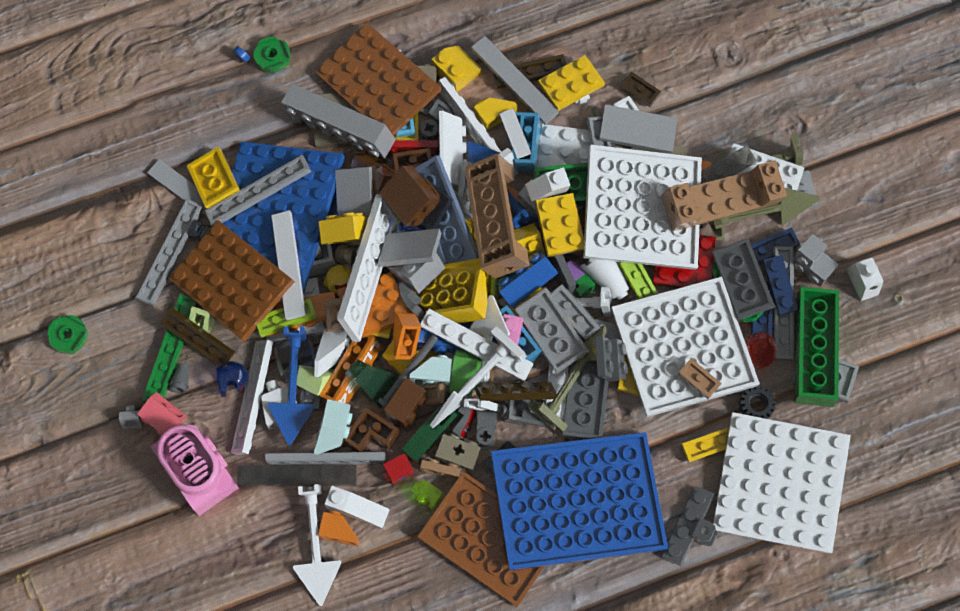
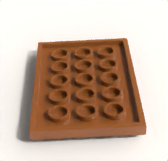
(378, 79)
(231, 280)
(470, 535)

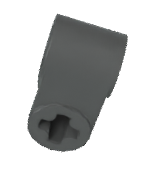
(485, 427)

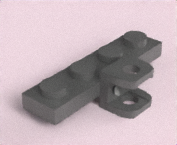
(691, 527)

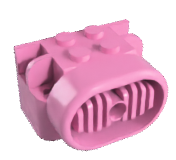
(204, 479)

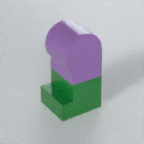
(584, 284)

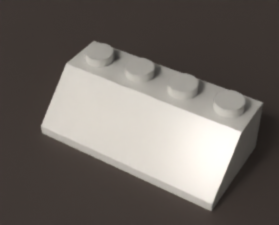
(451, 146)

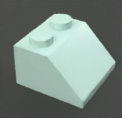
(433, 371)
(333, 426)

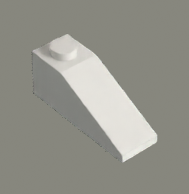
(330, 350)
(356, 507)

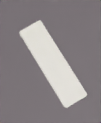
(515, 133)

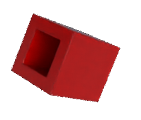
(397, 469)

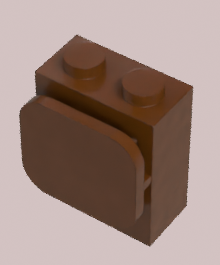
(380, 172)
(410, 196)

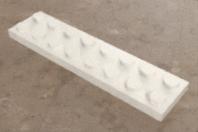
(366, 270)

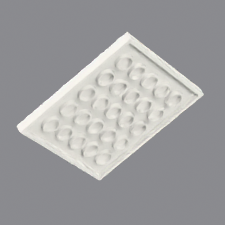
(627, 211)
(673, 328)
(781, 482)

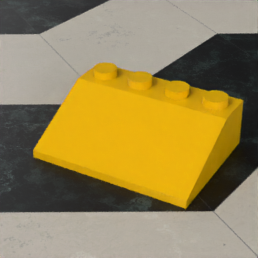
(457, 292)

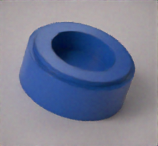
(241, 54)

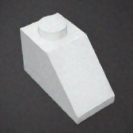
(548, 185)

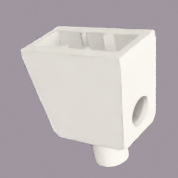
(865, 276)
(274, 395)

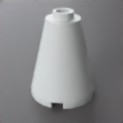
(607, 274)

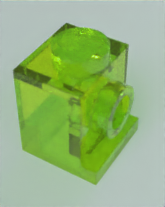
(427, 494)

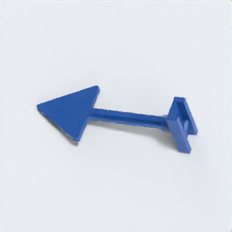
(522, 216)
(292, 416)

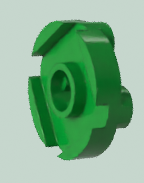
(276, 63)
(65, 324)

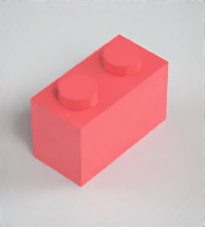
(161, 414)

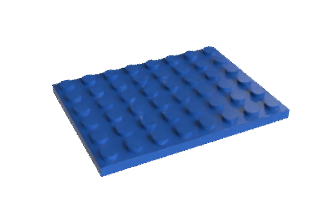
(305, 198)
(578, 501)

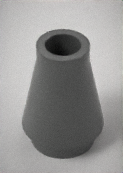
(180, 379)

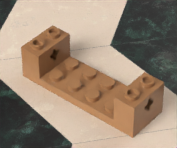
(724, 197)
(493, 216)

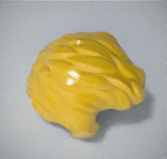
(337, 276)

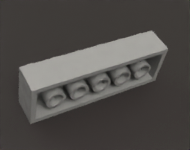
(338, 121)

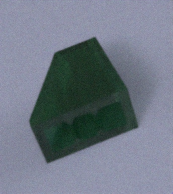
(371, 380)

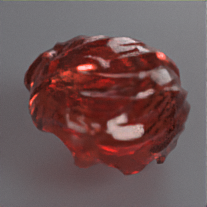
(761, 349)

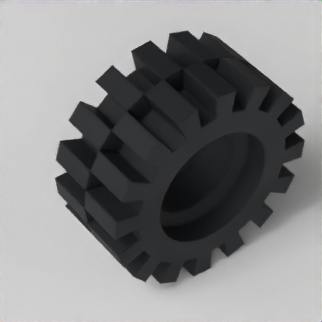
(765, 395)

